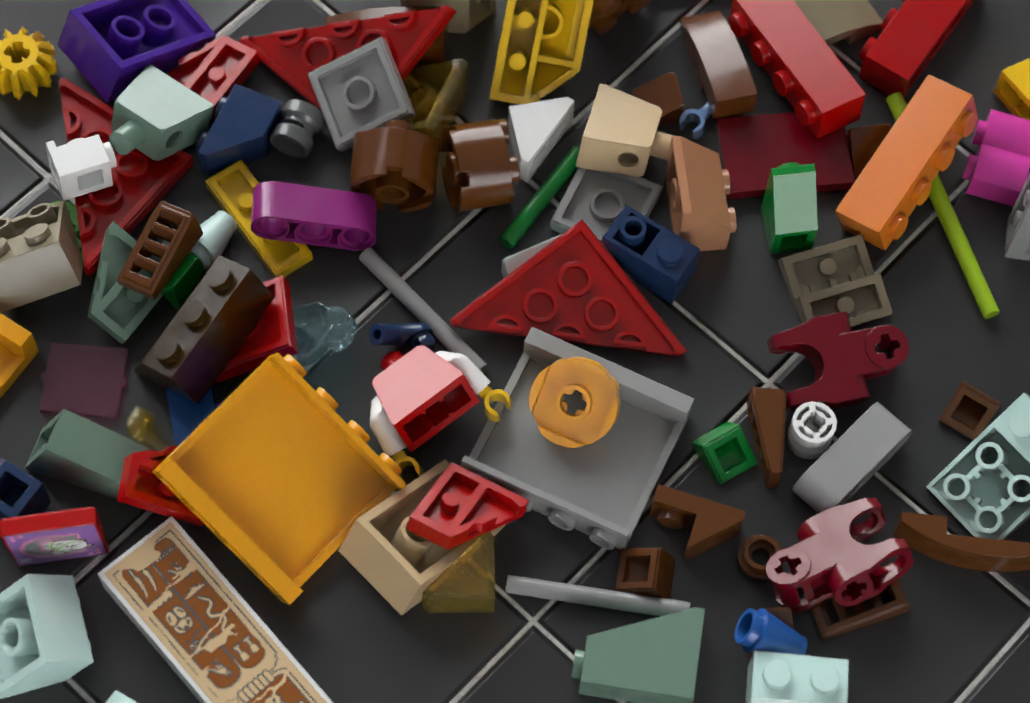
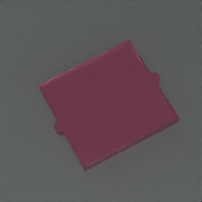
(84, 380)

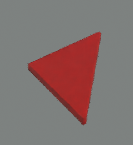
(303, 50)
(137, 179)
(574, 295)

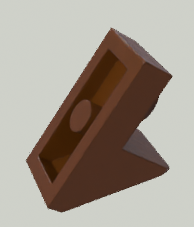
(709, 520)

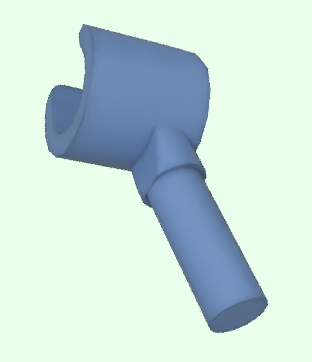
(698, 116)

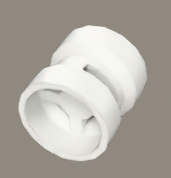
(808, 440)

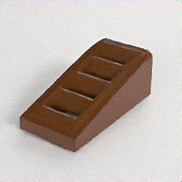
(166, 224)
(767, 420)
(863, 618)

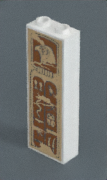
(203, 623)

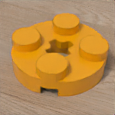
(551, 412)

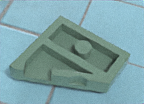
(112, 305)

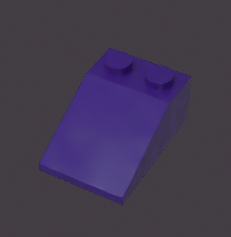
(122, 37)

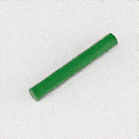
(540, 199)

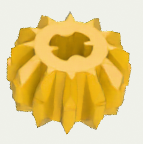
(25, 63)

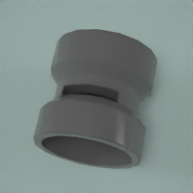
(298, 126)

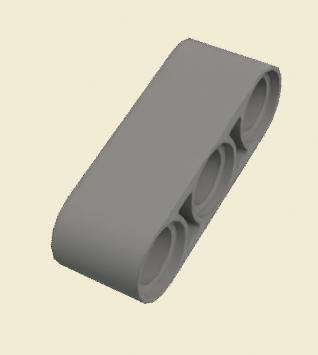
(852, 459)

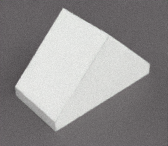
(536, 130)

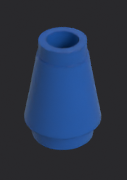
(765, 632)

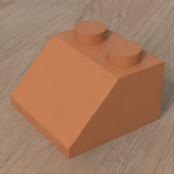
(698, 195)

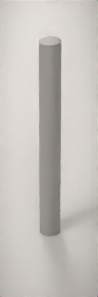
(418, 306)
(593, 596)

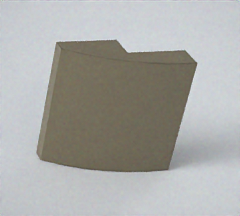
(841, 18)
(835, 281)

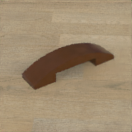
(930, 537)

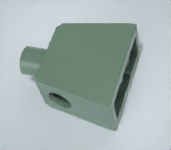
(158, 116)

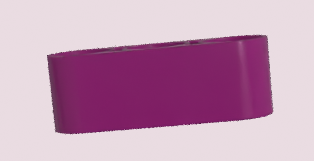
(313, 216)

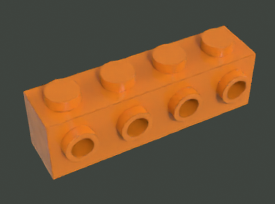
(908, 162)

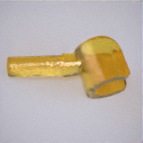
(139, 426)

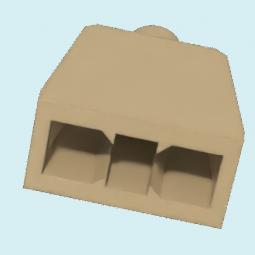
(622, 134)

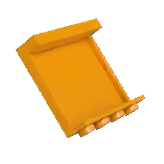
(279, 475)

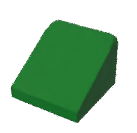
(183, 281)
(725, 452)

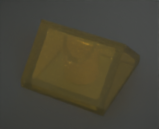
(436, 95)

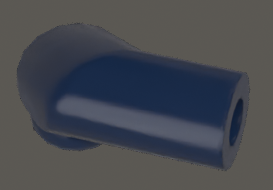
(402, 335)

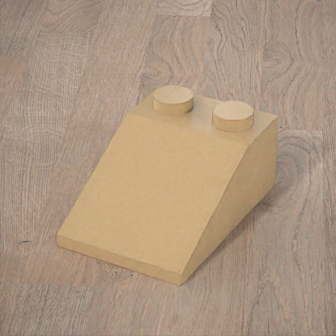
(390, 555)

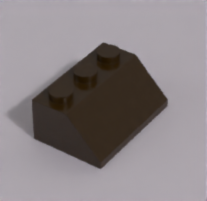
(206, 330)

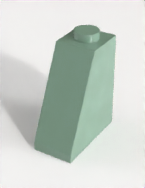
(81, 453)
(643, 660)

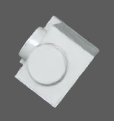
(81, 165)

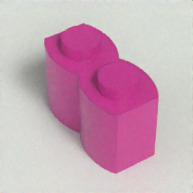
(1001, 158)

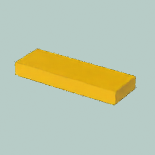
(234, 194)

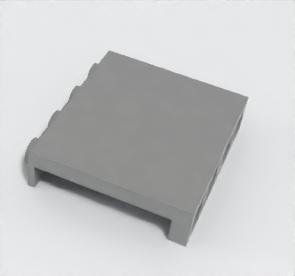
(592, 486)

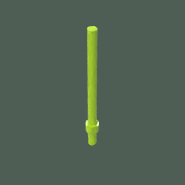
(954, 232)

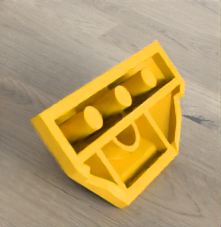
(539, 48)

